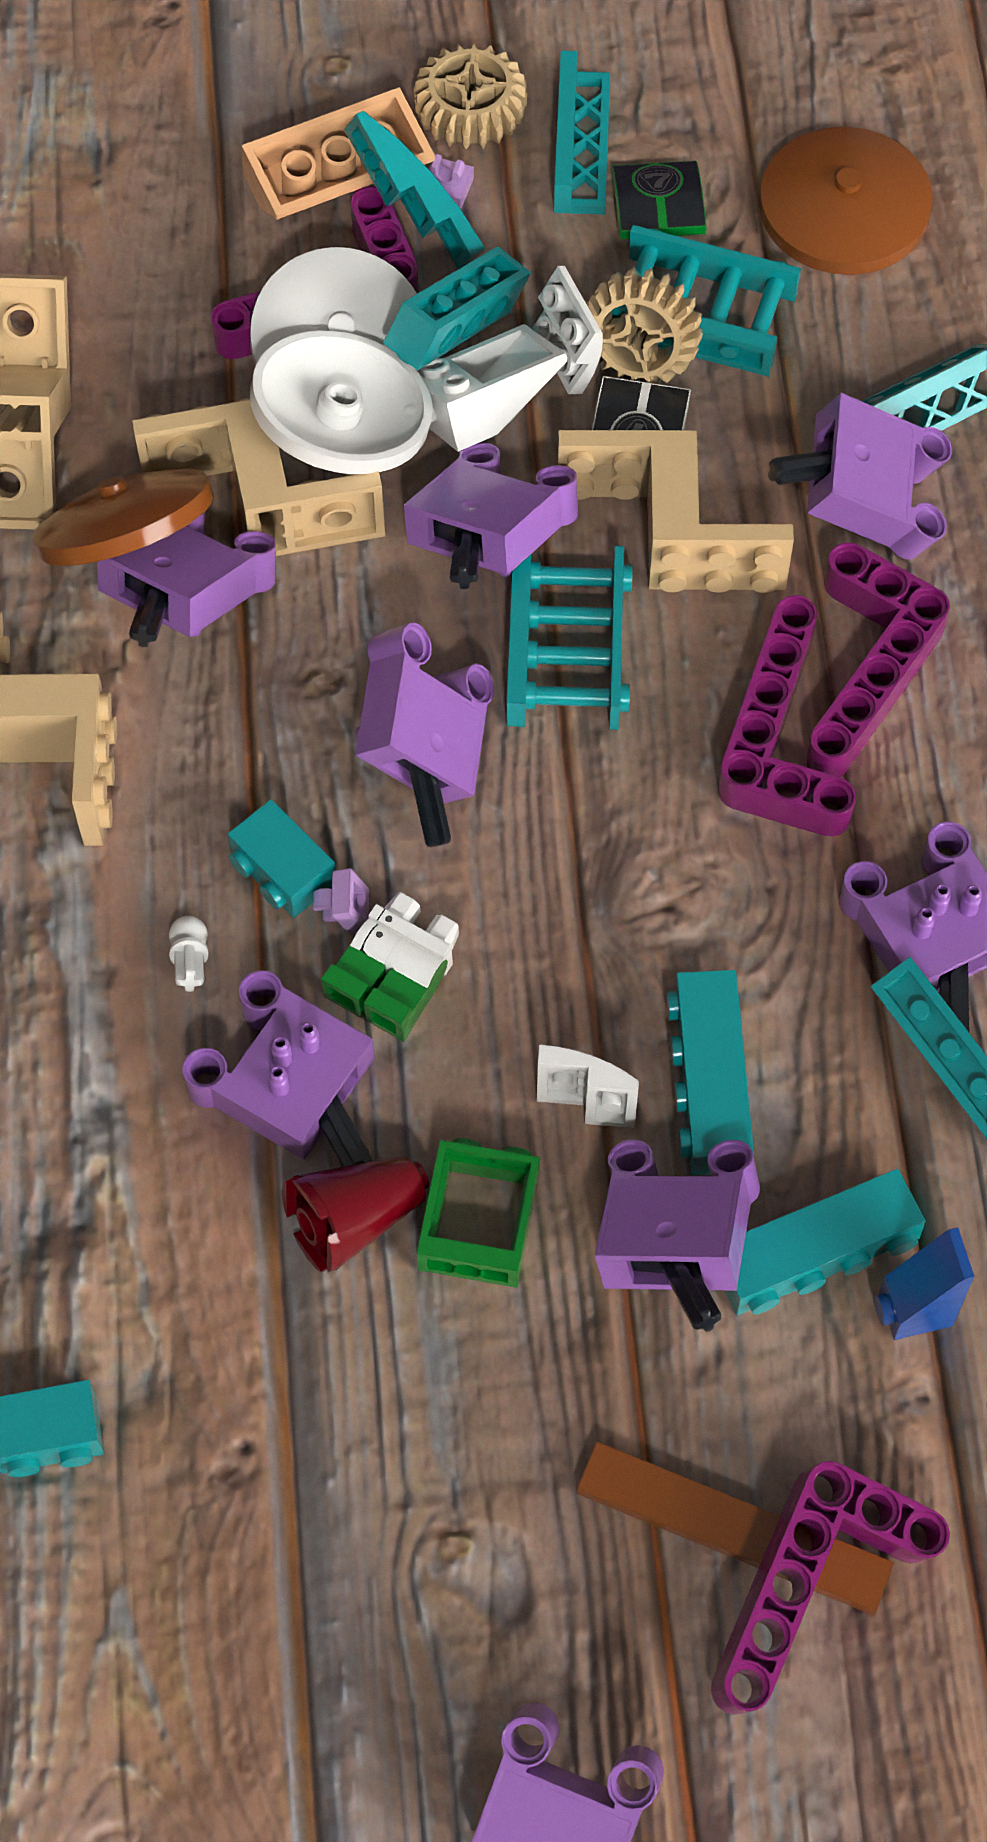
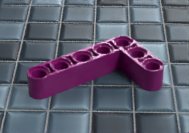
(375, 232)
(883, 663)
(766, 723)
(804, 1569)

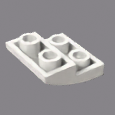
(571, 328)

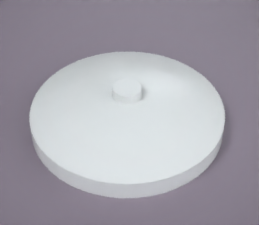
(328, 292)
(340, 402)

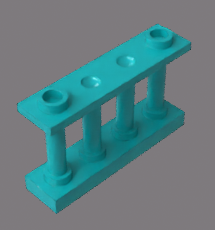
(721, 342)
(527, 653)

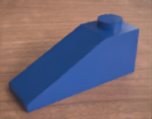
(926, 1288)

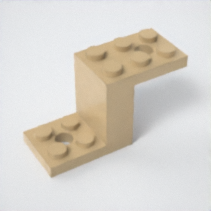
(32, 393)
(231, 440)
(679, 548)
(62, 722)

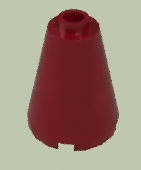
(351, 1206)

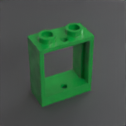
(469, 1259)

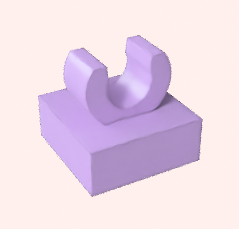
(454, 177)
(345, 902)

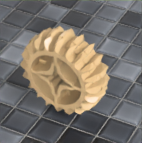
(445, 91)
(652, 314)

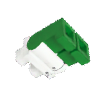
(392, 966)

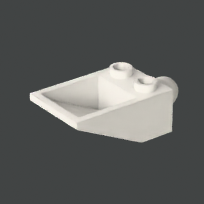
(487, 384)

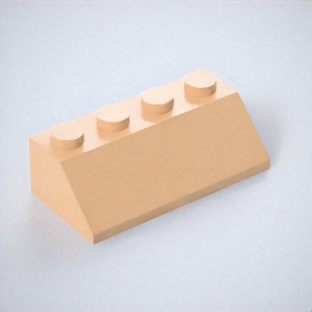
(317, 159)

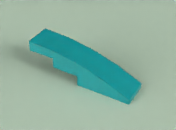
(405, 178)

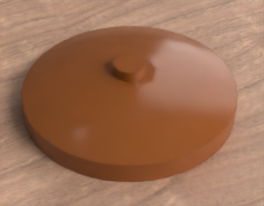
(845, 200)
(123, 516)

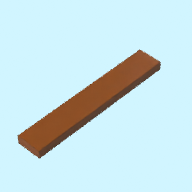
(723, 1523)

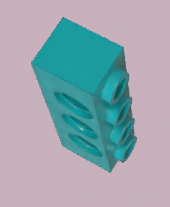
(456, 308)

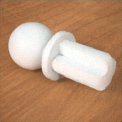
(188, 951)

